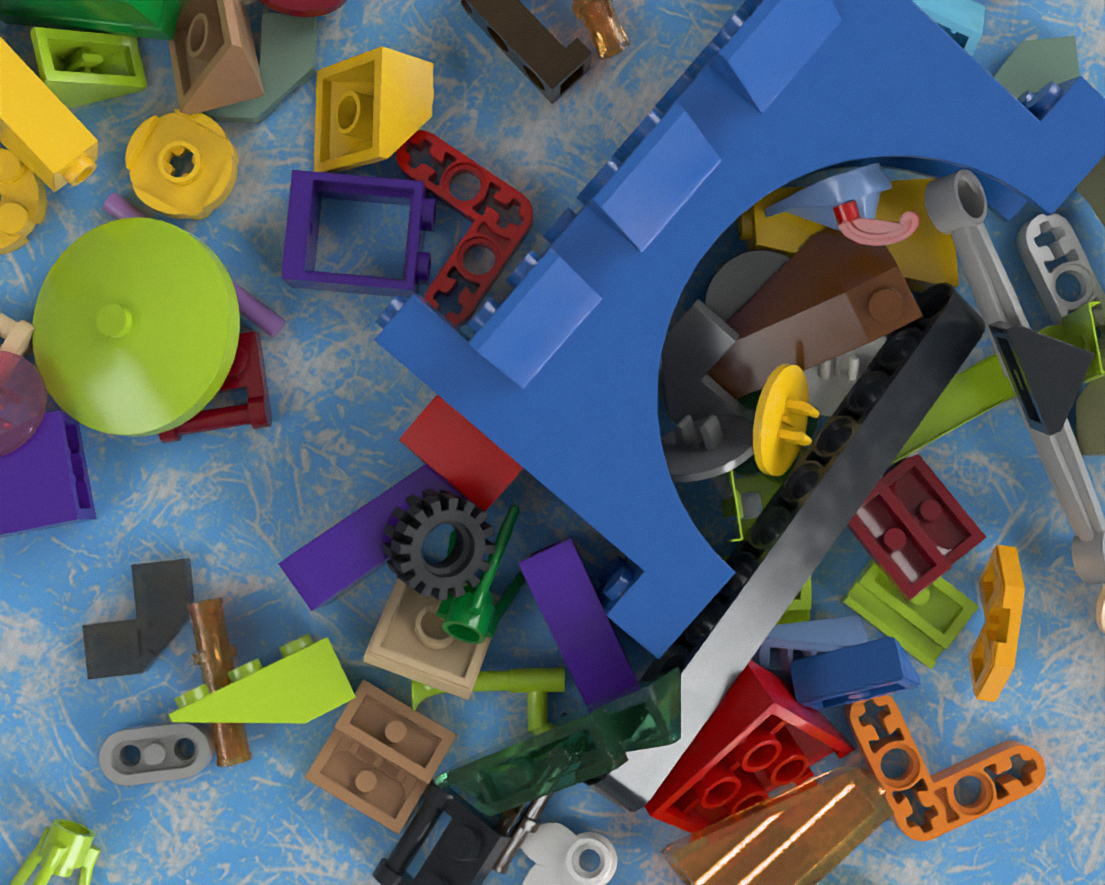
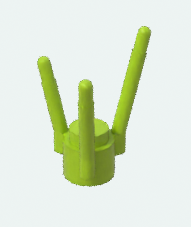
(61, 850)

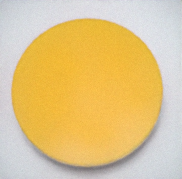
(782, 420)

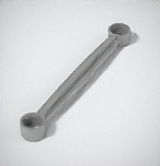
(959, 208)

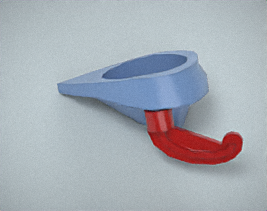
(850, 205)

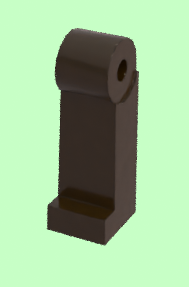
(531, 45)

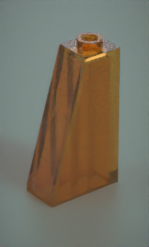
(786, 837)

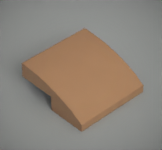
(380, 756)

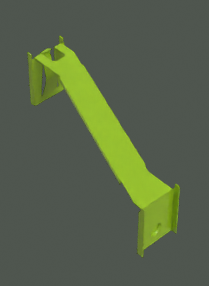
(962, 400)

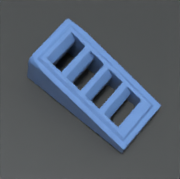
(807, 640)

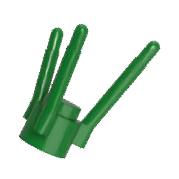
(473, 615)

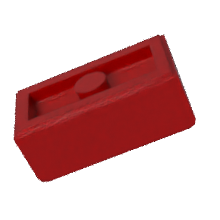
(460, 453)

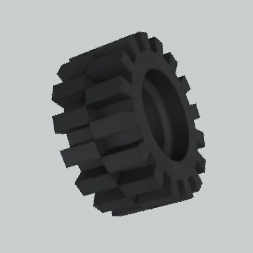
(462, 561)

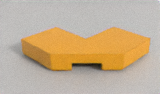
(996, 645)

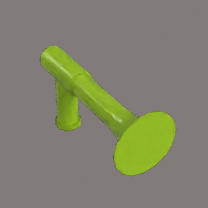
(533, 681)

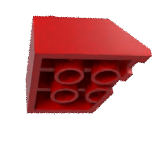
(744, 752)

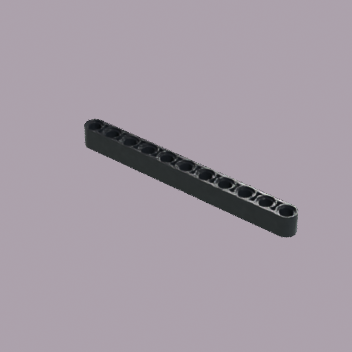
(804, 524)

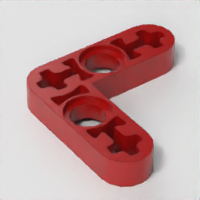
(483, 231)

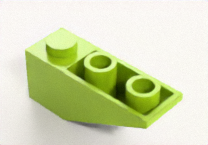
(286, 691)

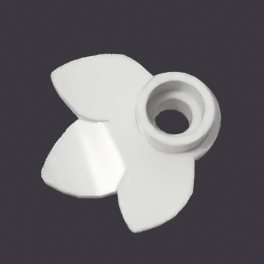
(559, 854)

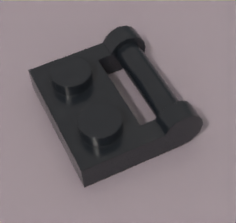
(461, 854)

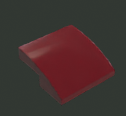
(913, 527)

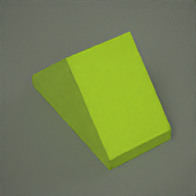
(87, 65)

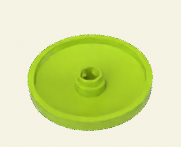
(135, 327)

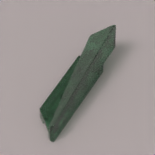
(572, 746)

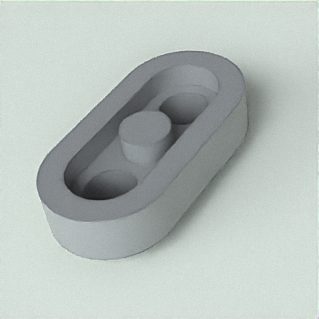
(159, 751)

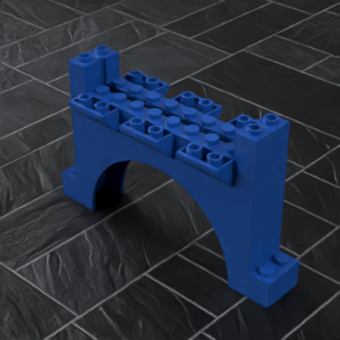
(577, 343)

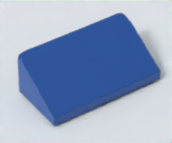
(853, 674)

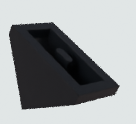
(1043, 373)

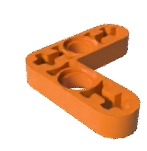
(938, 789)

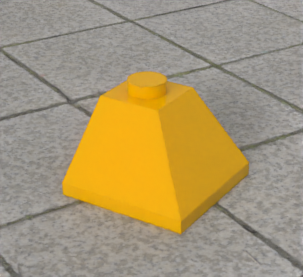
(369, 107)

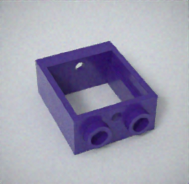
(303, 223)

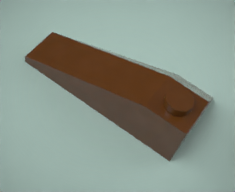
(814, 310)

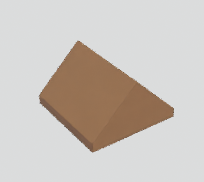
(214, 56)

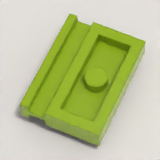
(920, 625)

